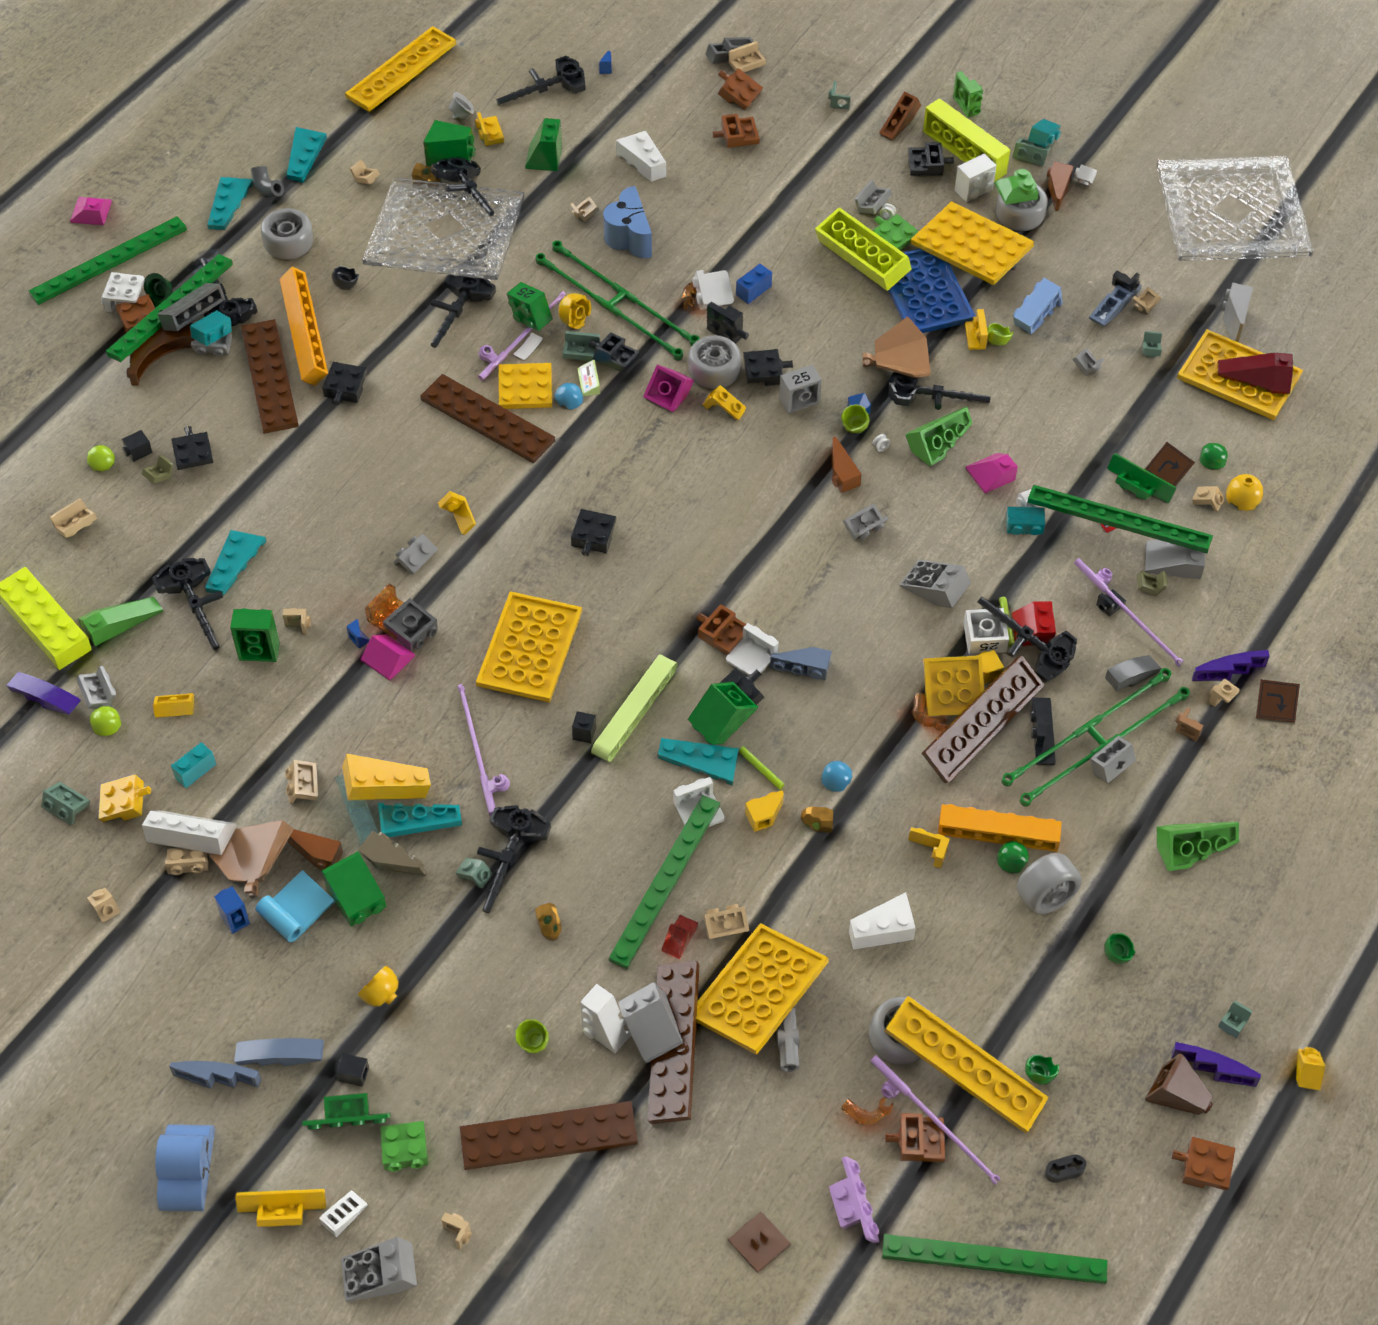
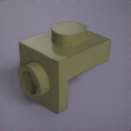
(160, 471)
(1152, 584)

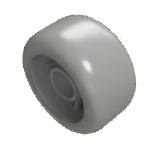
(1022, 215)
(287, 234)
(714, 362)
(1049, 883)
(884, 1044)

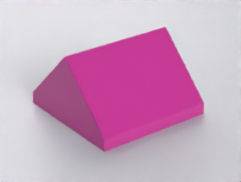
(386, 656)

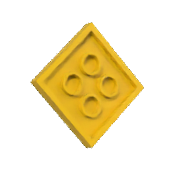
(525, 385)
(952, 684)

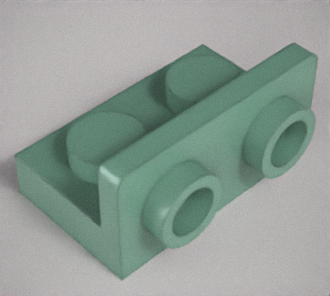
(1030, 152)
(63, 802)

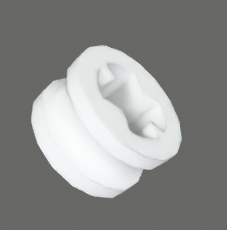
(890, 208)
(881, 442)

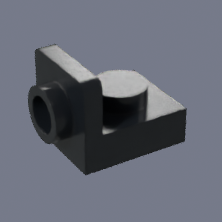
(1124, 281)
(1107, 605)

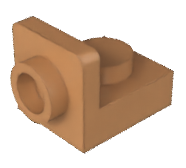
(1187, 726)

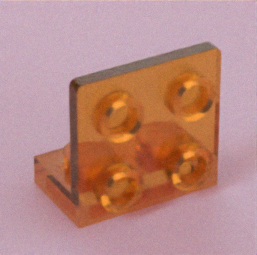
(383, 606)

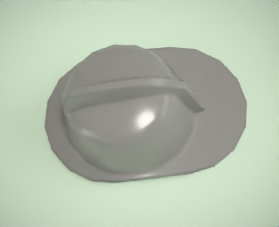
(460, 106)

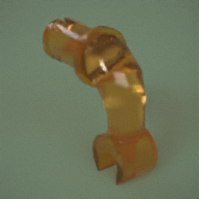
(687, 292)
(920, 714)
(863, 1116)

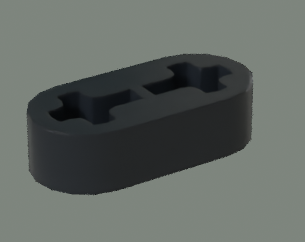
(1066, 1173)

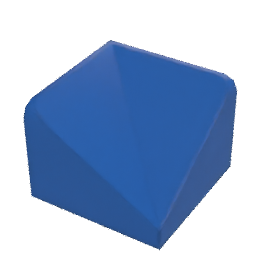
(605, 64)
(860, 399)
(356, 634)

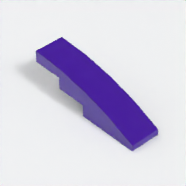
(1232, 664)
(45, 693)
(1223, 1067)

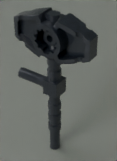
(567, 72)
(461, 170)
(465, 288)
(237, 308)
(904, 390)
(184, 576)
(1054, 655)
(515, 825)

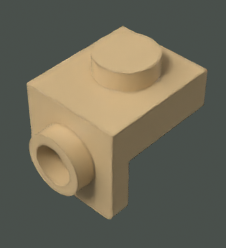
(363, 174)
(585, 209)
(1146, 301)
(1207, 496)
(297, 617)
(1223, 691)
(103, 904)
(457, 1225)

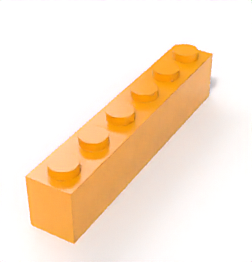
(999, 827)

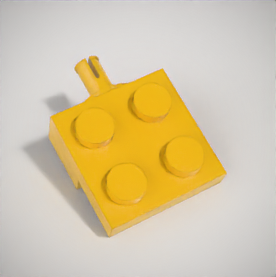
(122, 798)

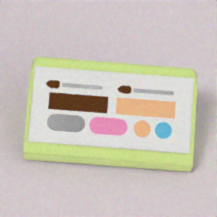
(589, 379)

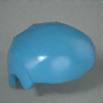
(569, 395)
(836, 776)

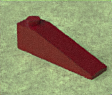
(1267, 371)

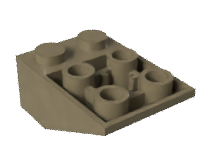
(389, 857)

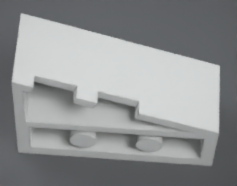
(643, 154)
(883, 924)
(601, 1019)

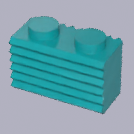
(1044, 132)
(211, 328)
(1025, 520)
(193, 765)

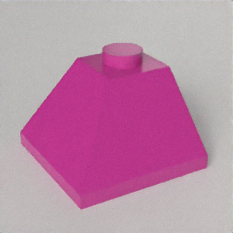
(91, 210)
(668, 387)
(993, 471)

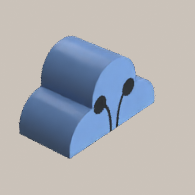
(627, 225)
(183, 1167)

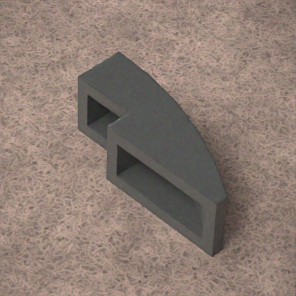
(720, 51)
(1132, 672)

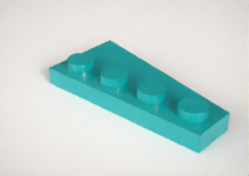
(227, 200)
(233, 559)
(706, 758)

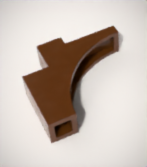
(155, 347)

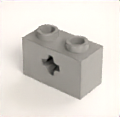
(1113, 759)

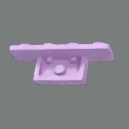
(852, 1203)

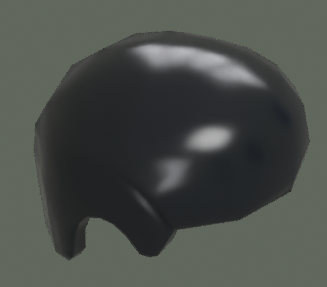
(344, 277)

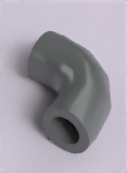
(265, 184)

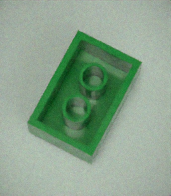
(255, 635)

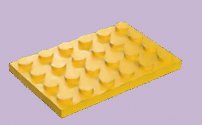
(972, 243)
(1202, 372)
(529, 647)
(759, 988)

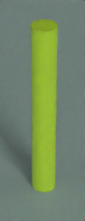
(1003, 604)
(761, 767)

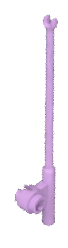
(494, 359)
(1104, 577)
(497, 783)
(895, 1085)

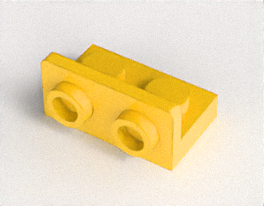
(489, 130)
(977, 331)

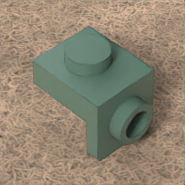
(1152, 344)
(474, 870)
(1235, 1019)

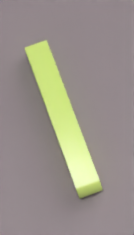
(634, 708)

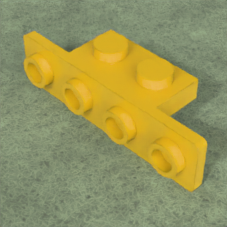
(280, 1207)

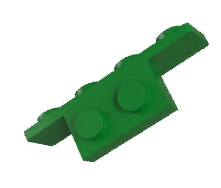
(1139, 480)
(346, 1108)

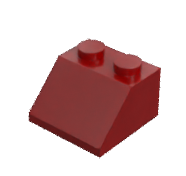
(1038, 617)

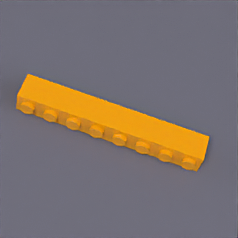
(303, 326)

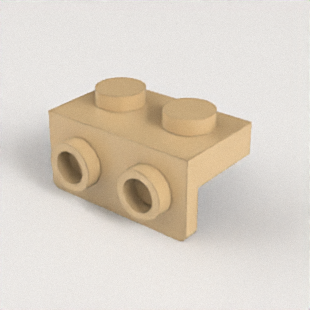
(746, 57)
(72, 518)

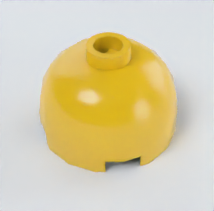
(574, 309)
(1245, 492)
(380, 988)

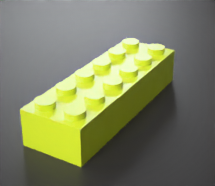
(963, 136)
(863, 248)
(43, 618)

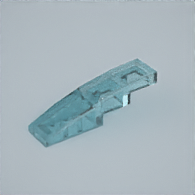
(358, 813)

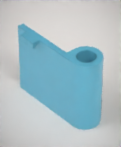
(295, 906)

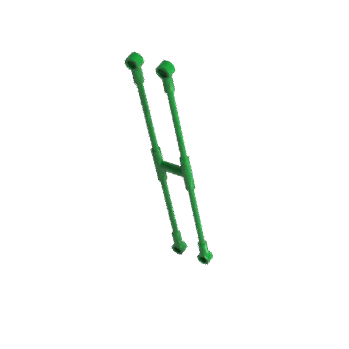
(557, 247)
(1089, 727)

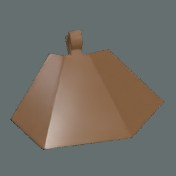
(901, 351)
(253, 853)

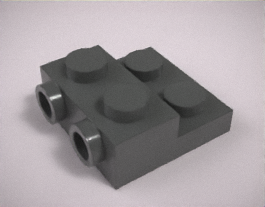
(411, 624)

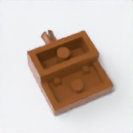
(739, 88)
(738, 131)
(134, 312)
(721, 629)
(919, 1138)
(1207, 1163)

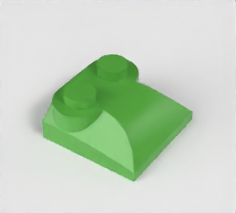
(1018, 187)

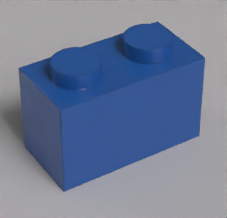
(754, 283)
(232, 909)

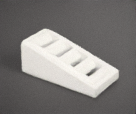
(336, 1229)

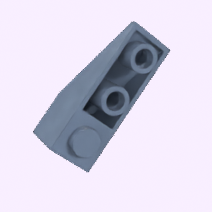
(807, 662)

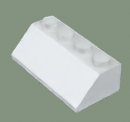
(187, 831)

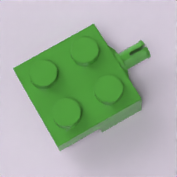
(895, 231)

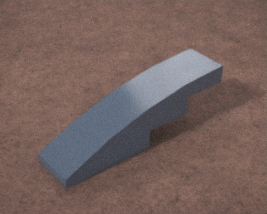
(1112, 305)
(280, 1050)
(207, 1072)

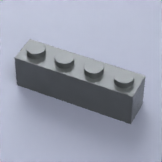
(191, 306)

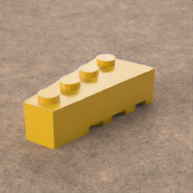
(381, 779)

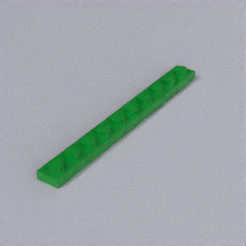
(107, 260)
(151, 323)
(1120, 519)
(664, 882)
(994, 1259)

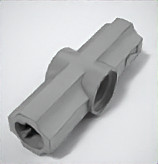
(788, 1043)

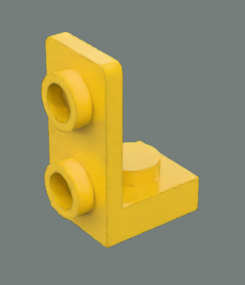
(725, 400)
(459, 507)
(936, 841)

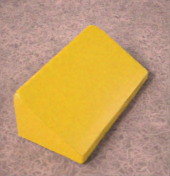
(173, 705)

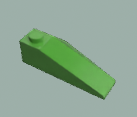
(937, 437)
(111, 621)
(1188, 843)

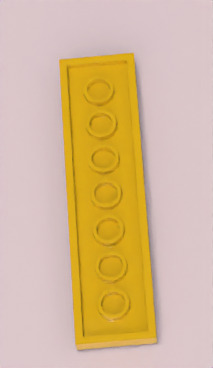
(400, 69)
(966, 1064)

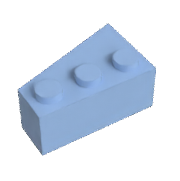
(1038, 305)

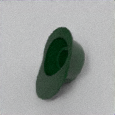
(157, 288)

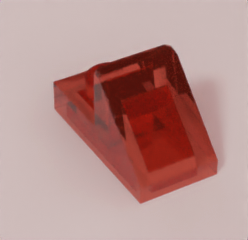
(679, 936)

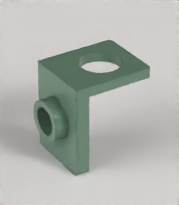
(835, 97)

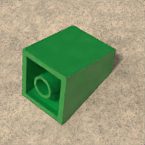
(448, 141)
(545, 146)
(721, 712)
(354, 889)

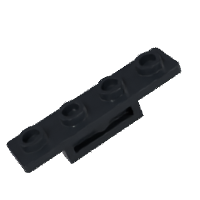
(1042, 729)

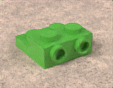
(967, 94)
(404, 1146)

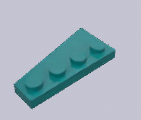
(304, 152)
(405, 820)

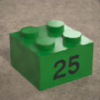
(529, 306)

